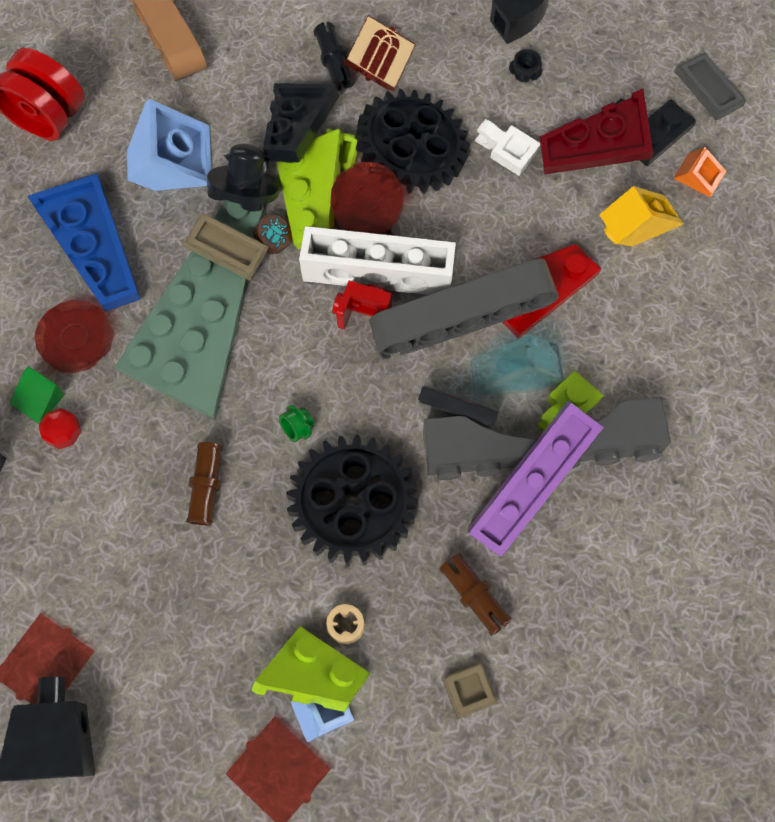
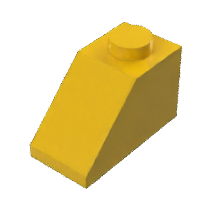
(639, 217)

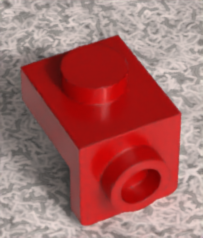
(361, 299)

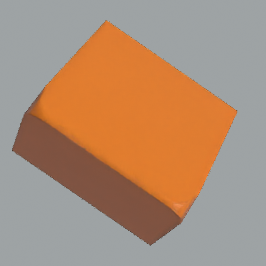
(701, 172)

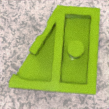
(312, 673)

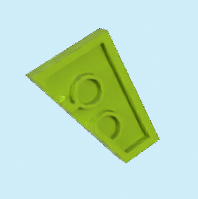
(309, 185)

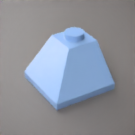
(168, 149)

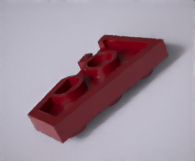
(607, 138)

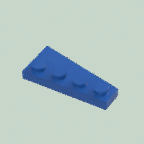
(88, 235)

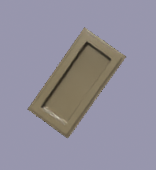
(226, 246)

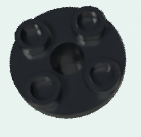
(243, 179)

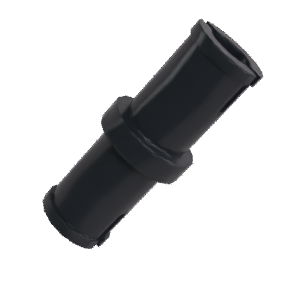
(333, 55)

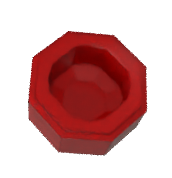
(59, 428)

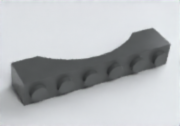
(464, 446)

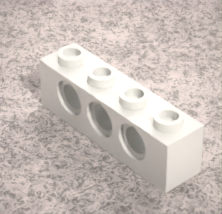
(376, 259)

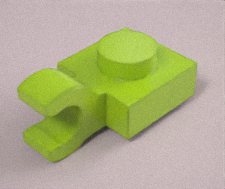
(572, 389)

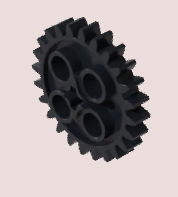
(413, 140)
(327, 474)

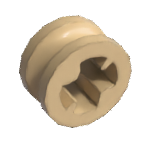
(346, 637)

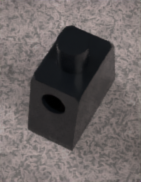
(47, 737)

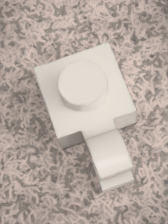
(510, 149)

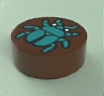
(274, 233)

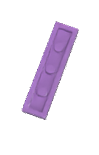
(534, 478)

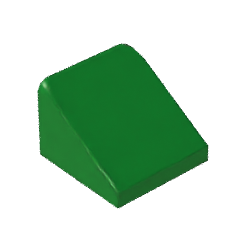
(35, 395)

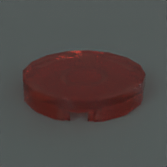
(367, 198)
(73, 336)

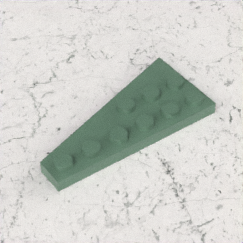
(192, 327)

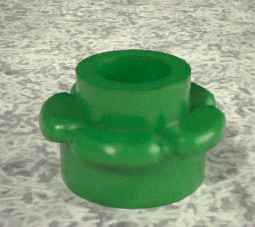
(296, 423)

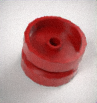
(38, 94)

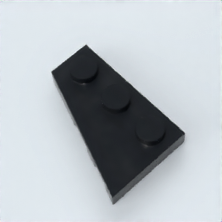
(296, 119)

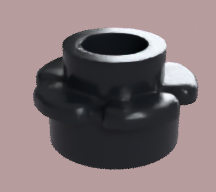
(529, 59)

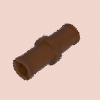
(204, 483)
(475, 594)

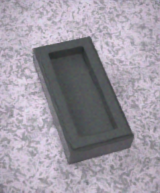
(710, 86)

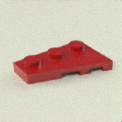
(570, 272)

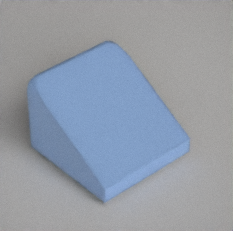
(318, 721)

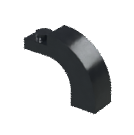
(516, 17)

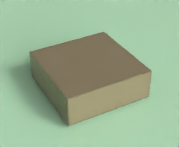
(469, 690)

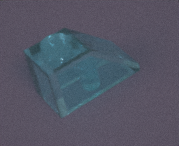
(517, 367)

